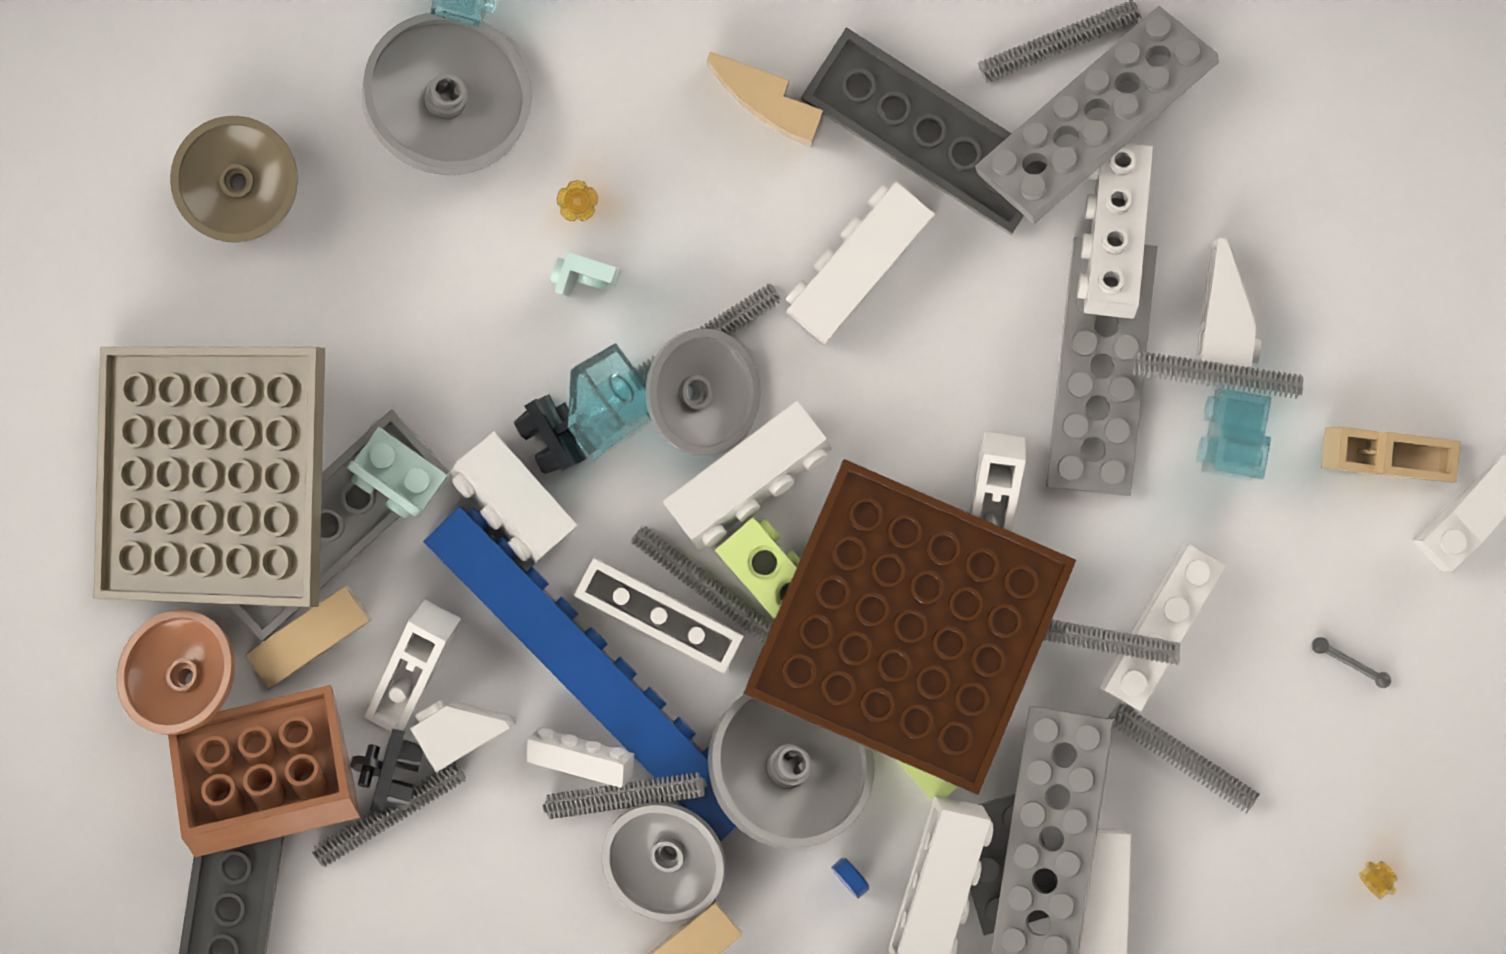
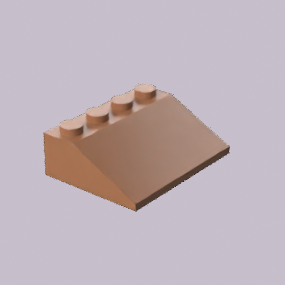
(263, 772)

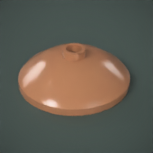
(156, 667)

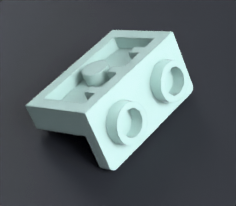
(590, 273)
(396, 473)

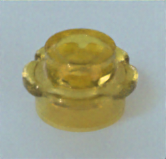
(574, 190)
(1378, 879)

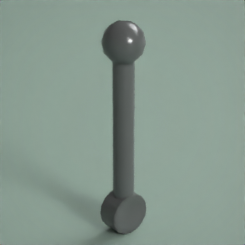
(1321, 645)

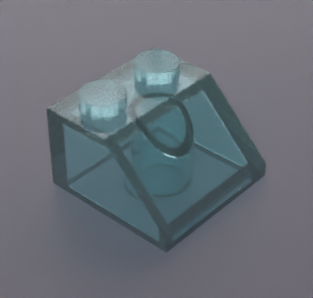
(606, 402)

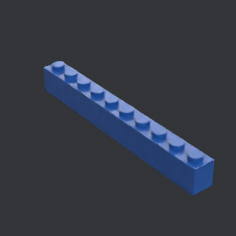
(575, 656)

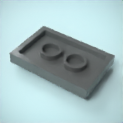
(992, 859)

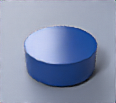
(850, 877)

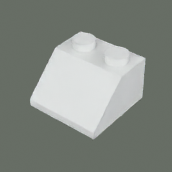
(456, 730)

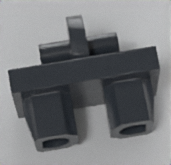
(552, 424)
(389, 791)

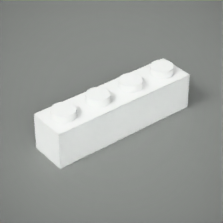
(580, 757)

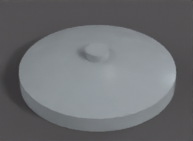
(446, 94)
(786, 776)

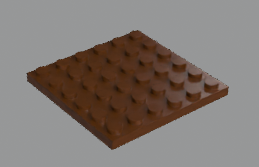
(910, 626)

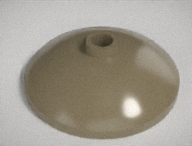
(209, 163)

